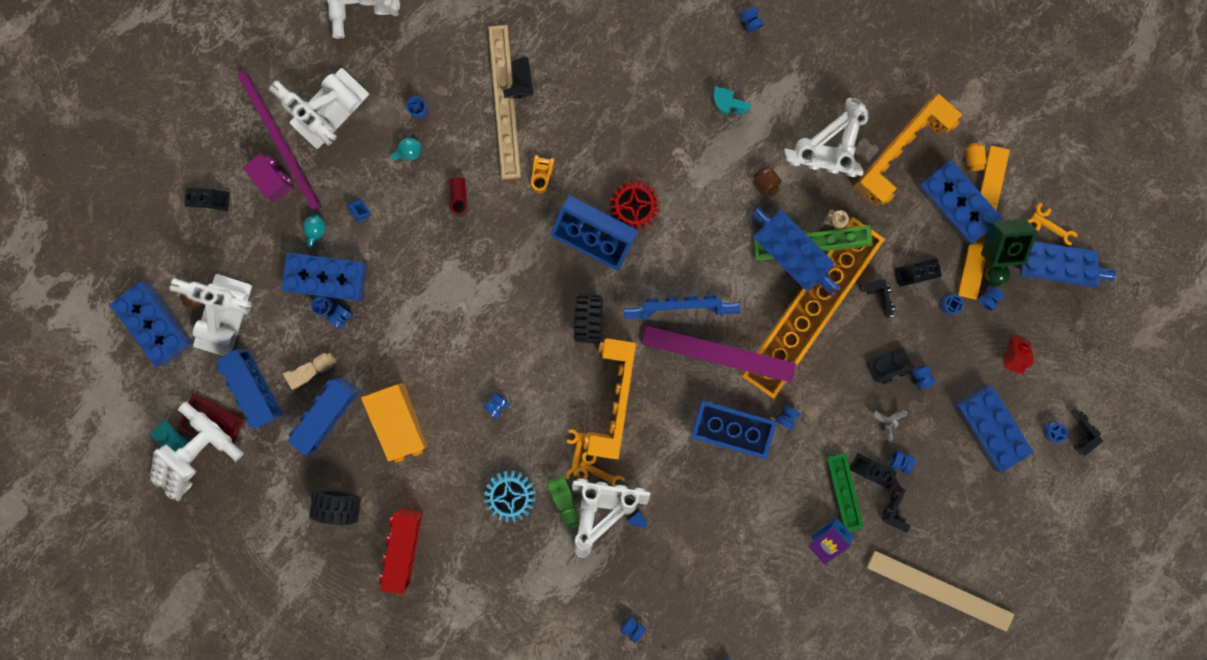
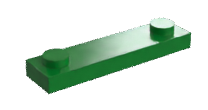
(845, 491)

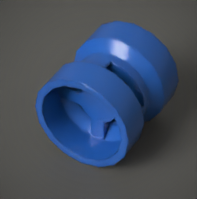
(751, 20)
(415, 104)
(991, 297)
(947, 304)
(318, 306)
(339, 316)
(923, 377)
(495, 407)
(786, 421)
(902, 462)
(632, 629)

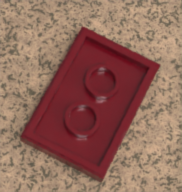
(227, 420)

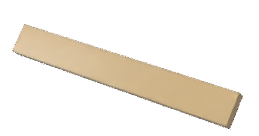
(504, 106)
(940, 590)

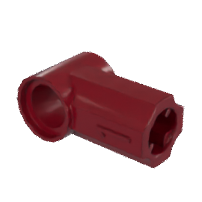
(458, 194)

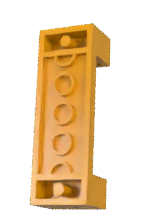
(938, 116)
(609, 445)

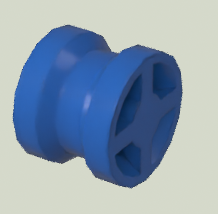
(1060, 433)

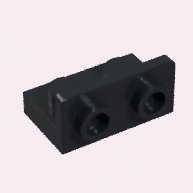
(890, 365)

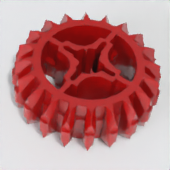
(643, 204)

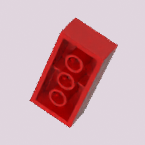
(401, 551)

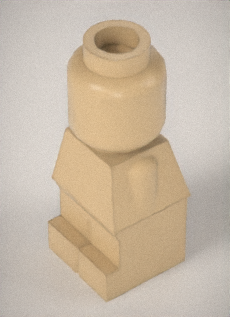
(835, 220)
(307, 372)

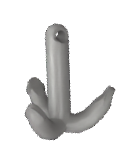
(890, 422)

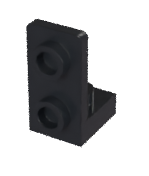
(522, 78)
(207, 198)
(918, 272)
(885, 290)
(1086, 444)
(873, 471)
(889, 512)

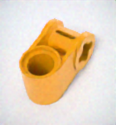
(542, 170)

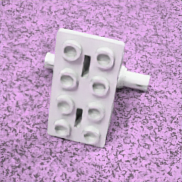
(337, 12)
(326, 110)
(828, 156)
(223, 313)
(172, 468)
(606, 498)

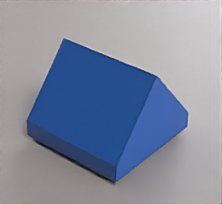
(359, 210)
(637, 519)

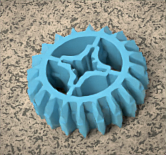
(501, 497)

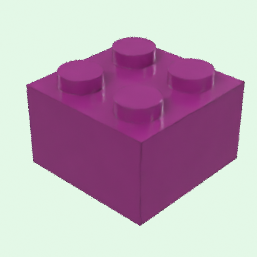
(268, 177)

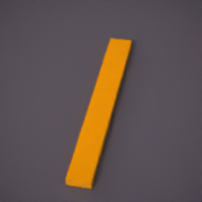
(990, 189)

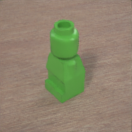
(564, 501)

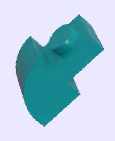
(723, 102)
(166, 435)

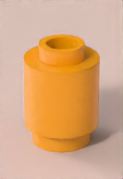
(975, 157)

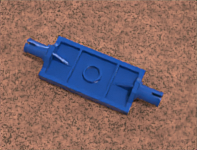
(794, 251)
(1065, 265)
(709, 302)

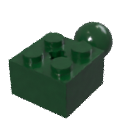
(1007, 245)

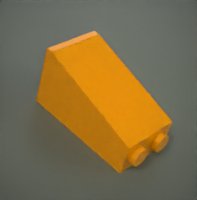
(395, 422)

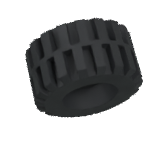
(588, 318)
(335, 507)

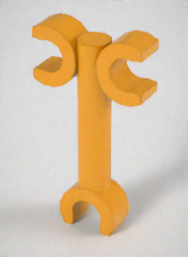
(1038, 219)
(579, 440)
(585, 466)

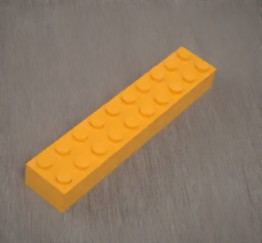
(811, 311)

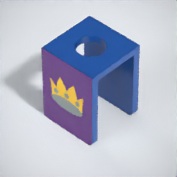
(830, 541)

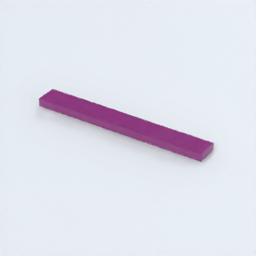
(280, 141)
(719, 354)

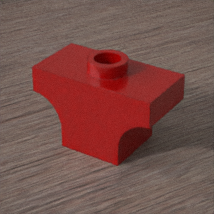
(1018, 355)

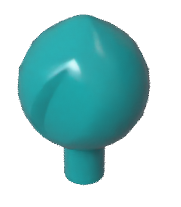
(408, 149)
(313, 228)

